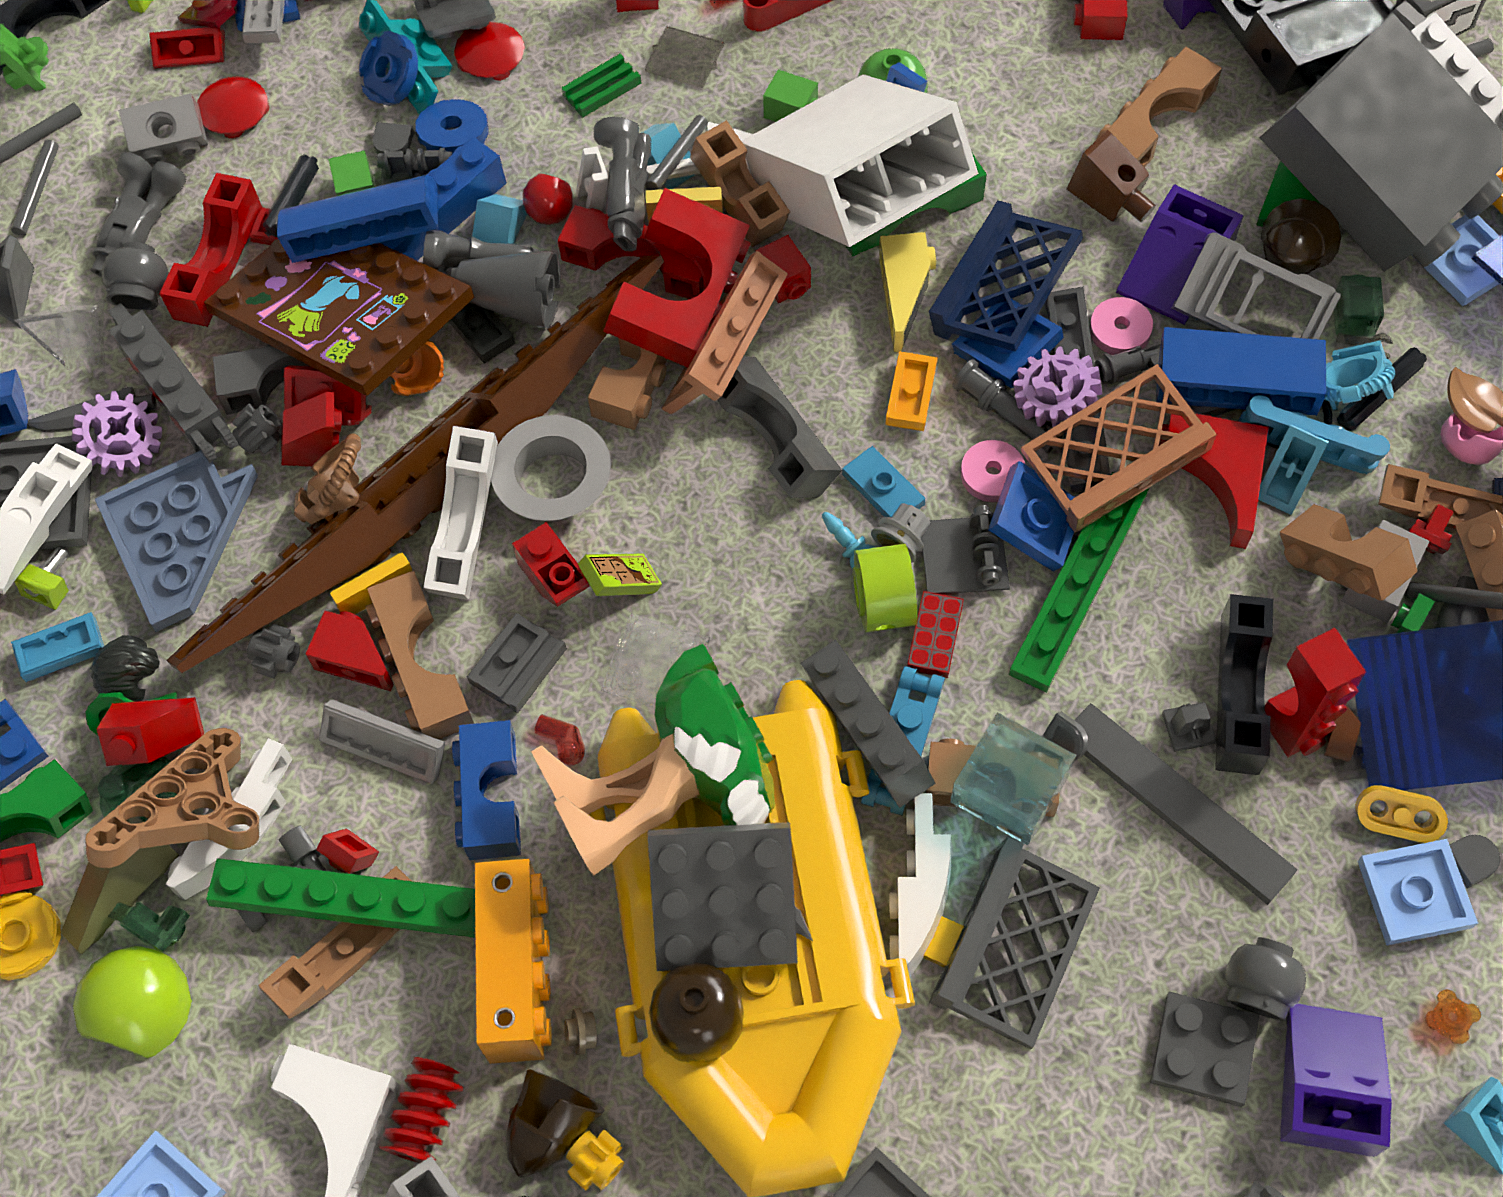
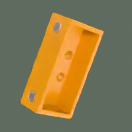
(510, 963)

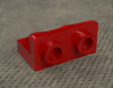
(306, 382)

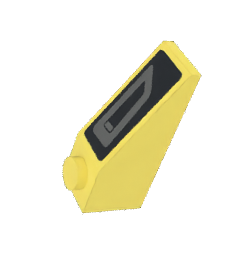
(905, 277)

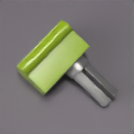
(41, 583)

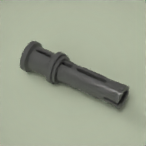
(993, 396)

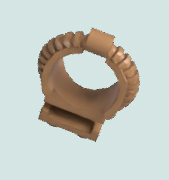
(332, 485)

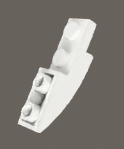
(33, 507)
(259, 792)
(925, 890)

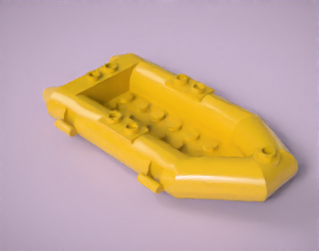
(814, 1032)

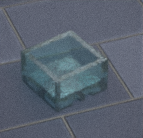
(1012, 778)

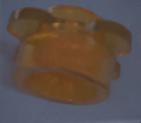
(1439, 1019)

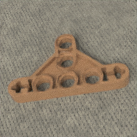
(172, 818)

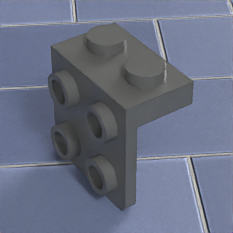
(445, 17)

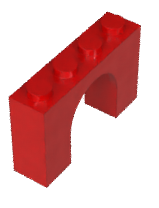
(713, 245)

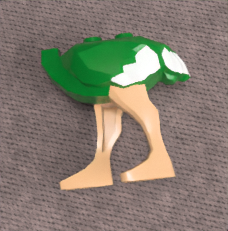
(704, 753)

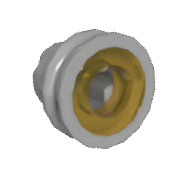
(895, 532)

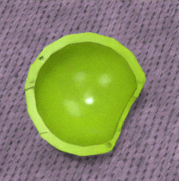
(133, 1000)

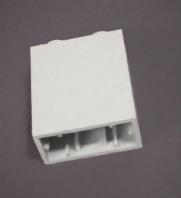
(862, 157)

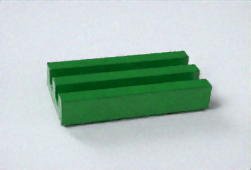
(597, 81)

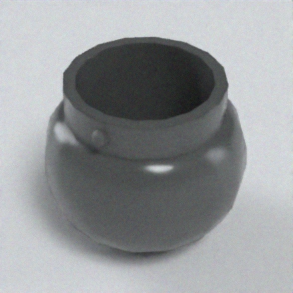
(134, 276)
(1265, 978)

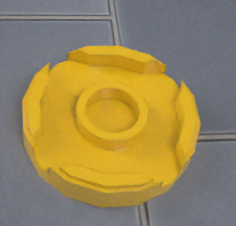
(29, 944)

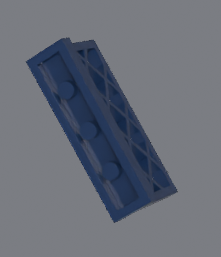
(975, 269)

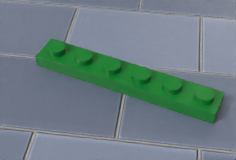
(1073, 595)
(342, 897)

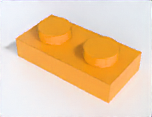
(911, 391)

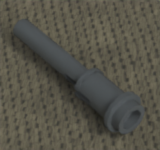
(1125, 362)

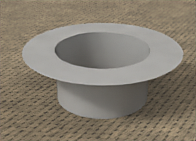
(543, 438)

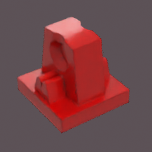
(1434, 530)

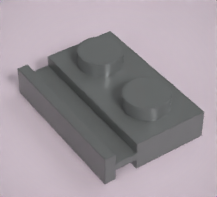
(516, 662)

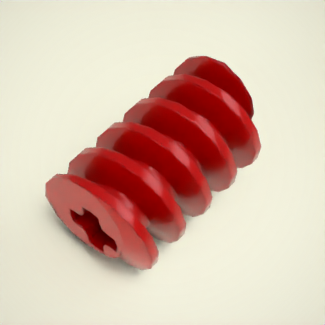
(422, 1110)

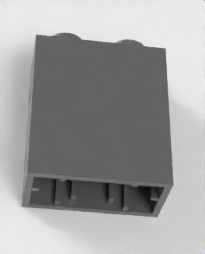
(1392, 147)

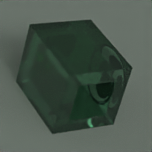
(1359, 306)

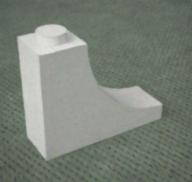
(346, 1105)

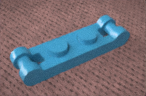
(1344, 447)
(914, 721)

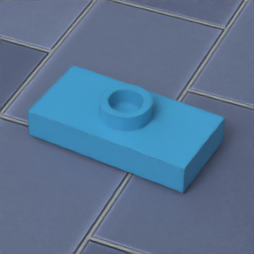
(881, 483)
(57, 647)

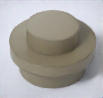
(580, 1031)

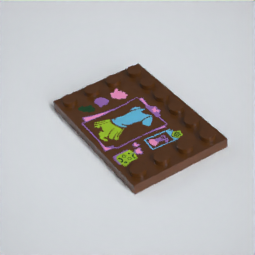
(342, 311)

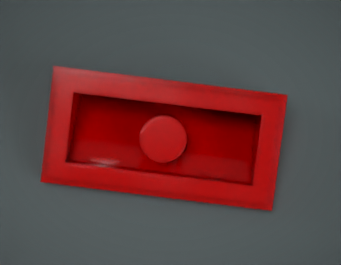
(187, 47)

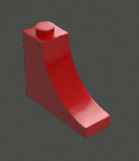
(1230, 469)

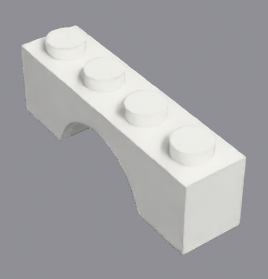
(462, 515)

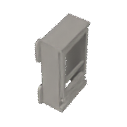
(1214, 271)

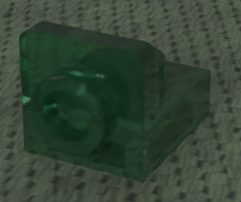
(148, 926)

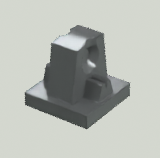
(1189, 726)

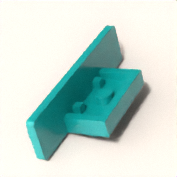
(431, 58)

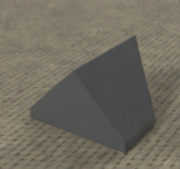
(15, 279)

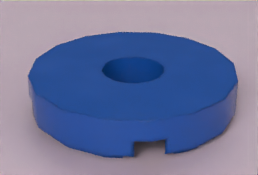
(400, 79)
(435, 119)

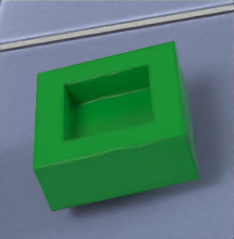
(1412, 617)

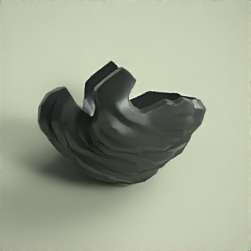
(122, 665)

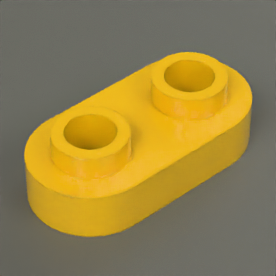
(1399, 814)

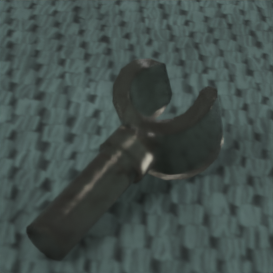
(1354, 340)

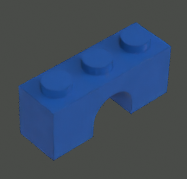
(486, 826)

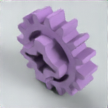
(1073, 376)
(116, 417)

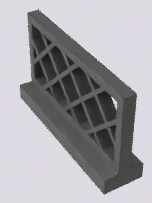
(980, 925)

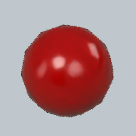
(547, 199)

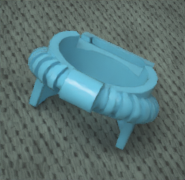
(1361, 365)

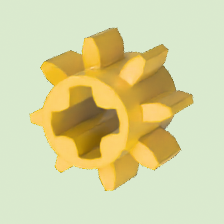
(595, 1160)

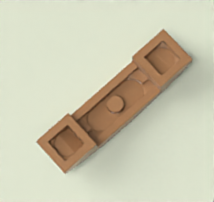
(1416, 496)
(327, 964)

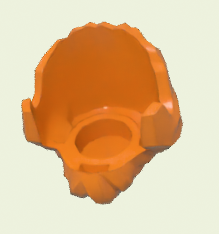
(419, 372)

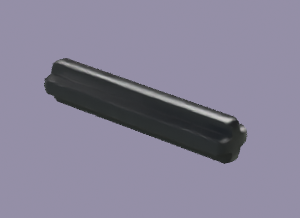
(292, 191)
(1358, 411)

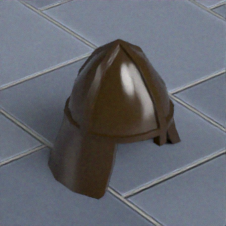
(1300, 236)
(546, 1122)

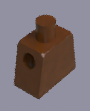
(1111, 180)

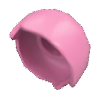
(1468, 444)

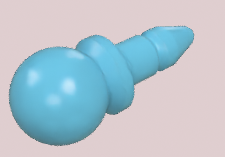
(844, 537)

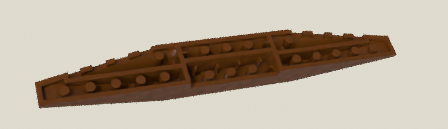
(414, 477)

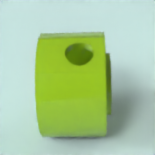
(885, 588)

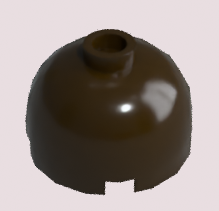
(696, 1013)

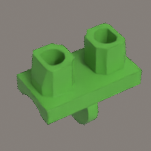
(23, 59)

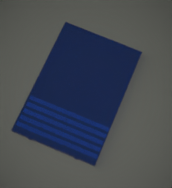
(1432, 706)

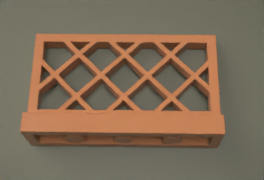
(729, 334)
(1136, 476)

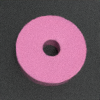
(1125, 312)
(984, 456)

